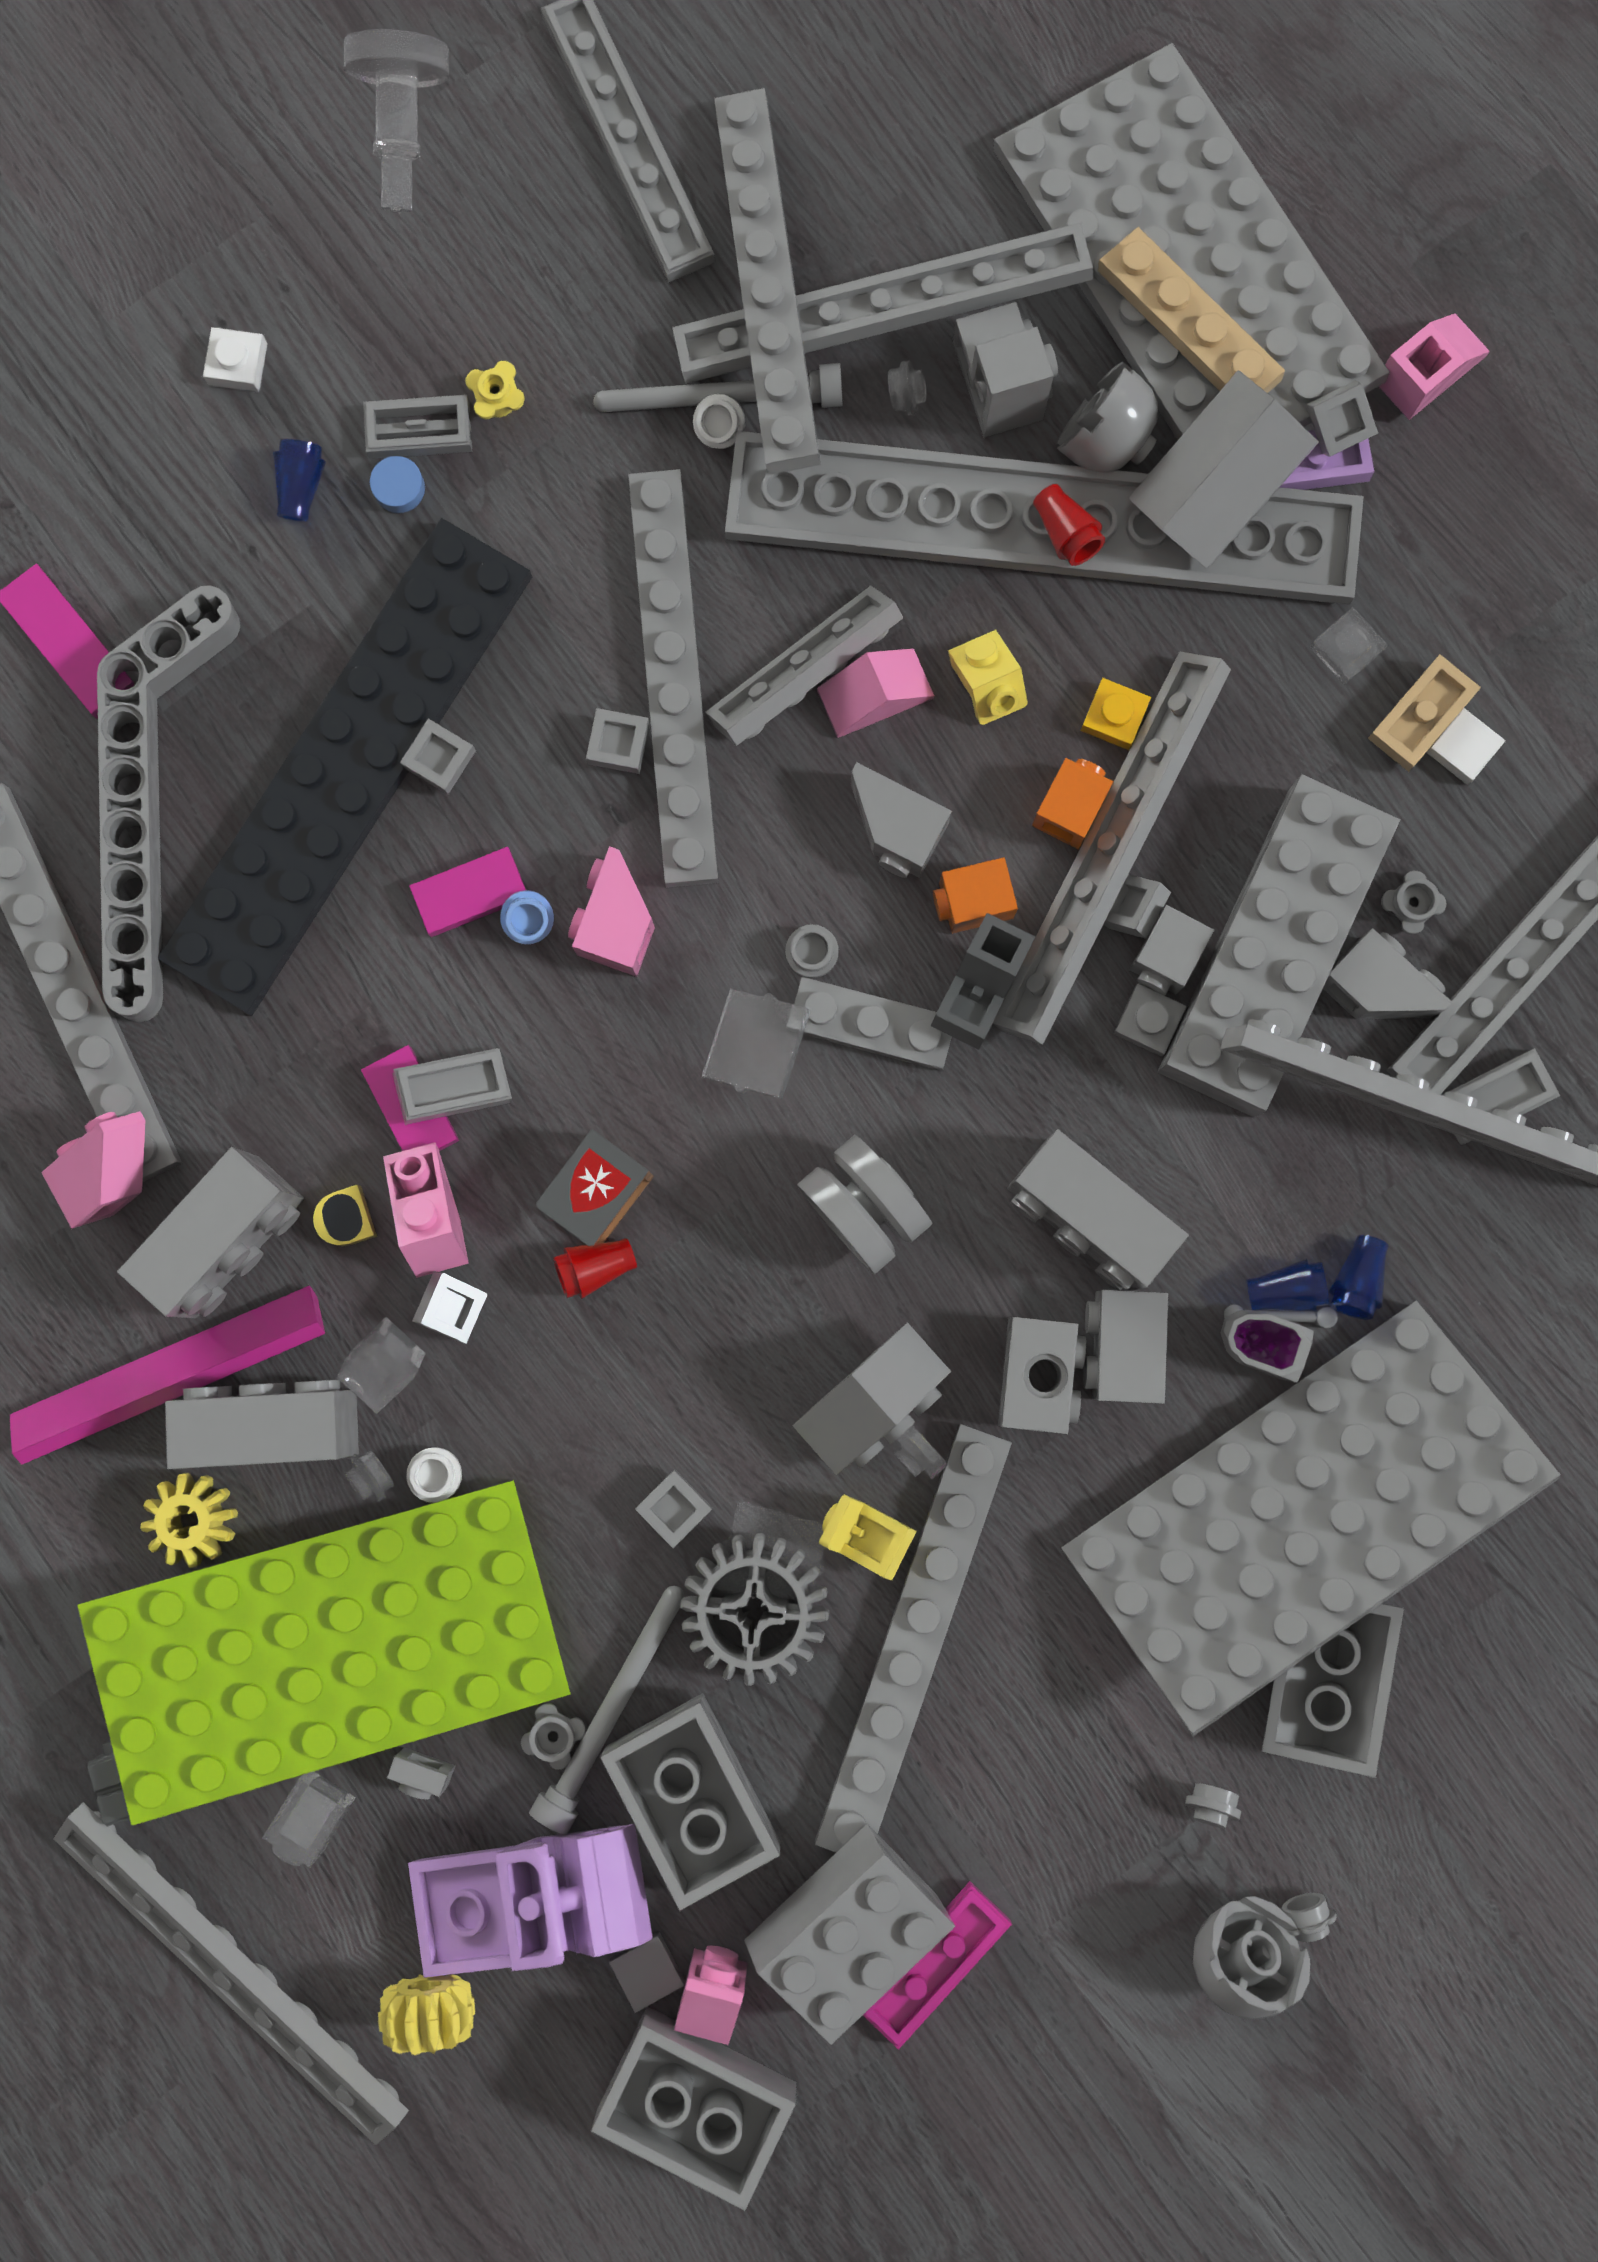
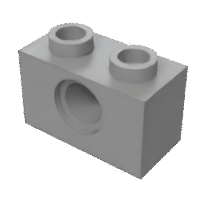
(1019, 1401)

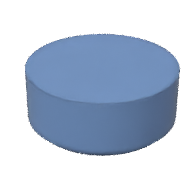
(397, 484)

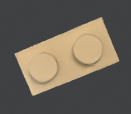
(1424, 713)

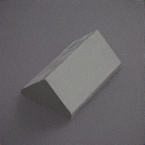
(1223, 469)
(1337, 1698)

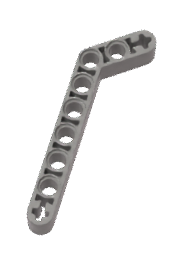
(141, 808)

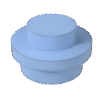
(527, 917)

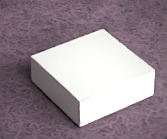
(1466, 746)

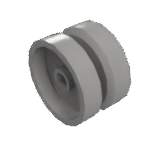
(872, 1198)

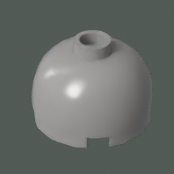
(1113, 423)
(1250, 1959)

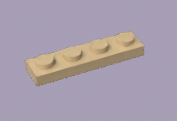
(1186, 313)

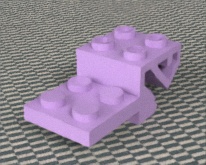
(530, 1902)

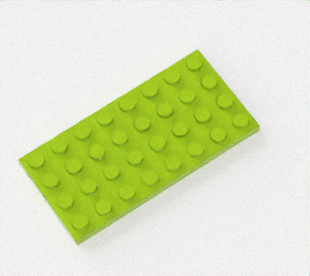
(322, 1651)

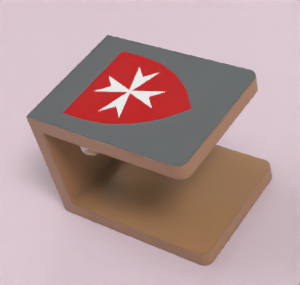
(594, 1190)

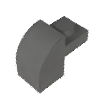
(982, 981)

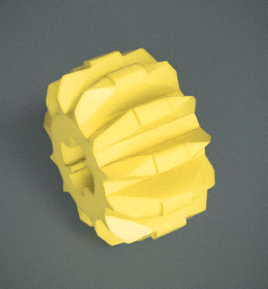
(188, 1540)
(426, 2014)

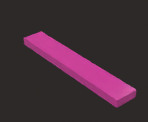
(165, 1374)

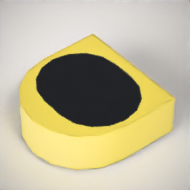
(344, 1217)

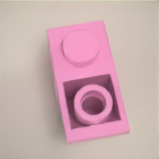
(1431, 363)
(616, 920)
(100, 1169)
(424, 1211)
(712, 1994)

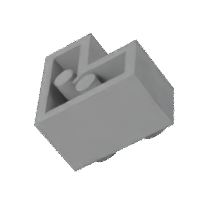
(1004, 368)
(874, 1401)

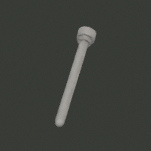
(823, 383)
(557, 1806)

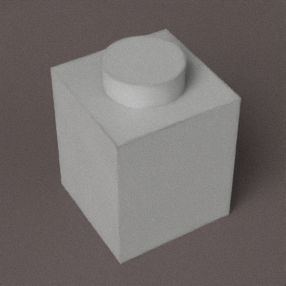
(1170, 951)

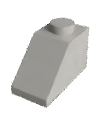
(898, 822)

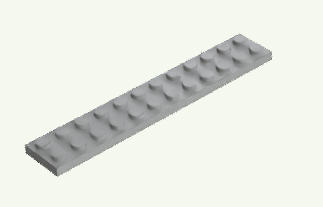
(985, 516)

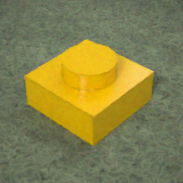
(1115, 713)

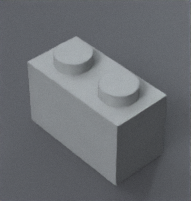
(1127, 1346)

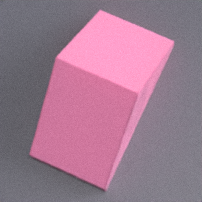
(874, 689)

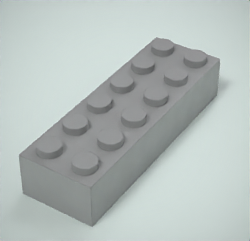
(1280, 939)

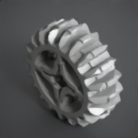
(730, 1609)

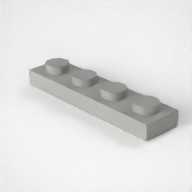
(804, 665)

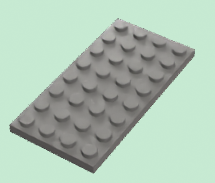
(1163, 160)
(1308, 1516)

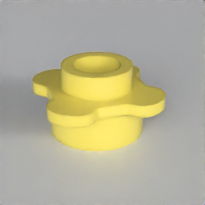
(499, 404)

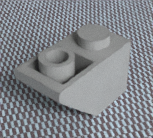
(1382, 984)

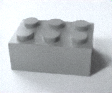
(1095, 1213)
(212, 1236)
(261, 1425)
(691, 1801)
(848, 1934)
(695, 2109)

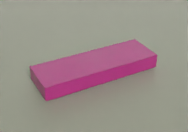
(59, 634)
(931, 1980)

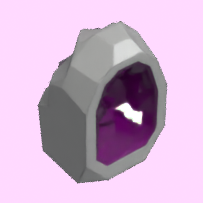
(1267, 1343)

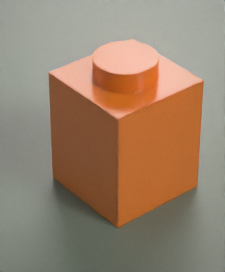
(1073, 801)
(974, 891)

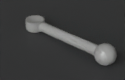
(1324, 1317)

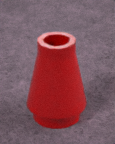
(1070, 527)
(590, 1267)

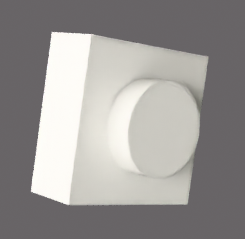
(235, 359)

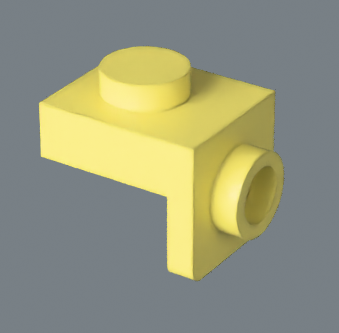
(989, 676)
(866, 1536)

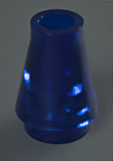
(297, 477)
(1361, 1279)
(1290, 1288)

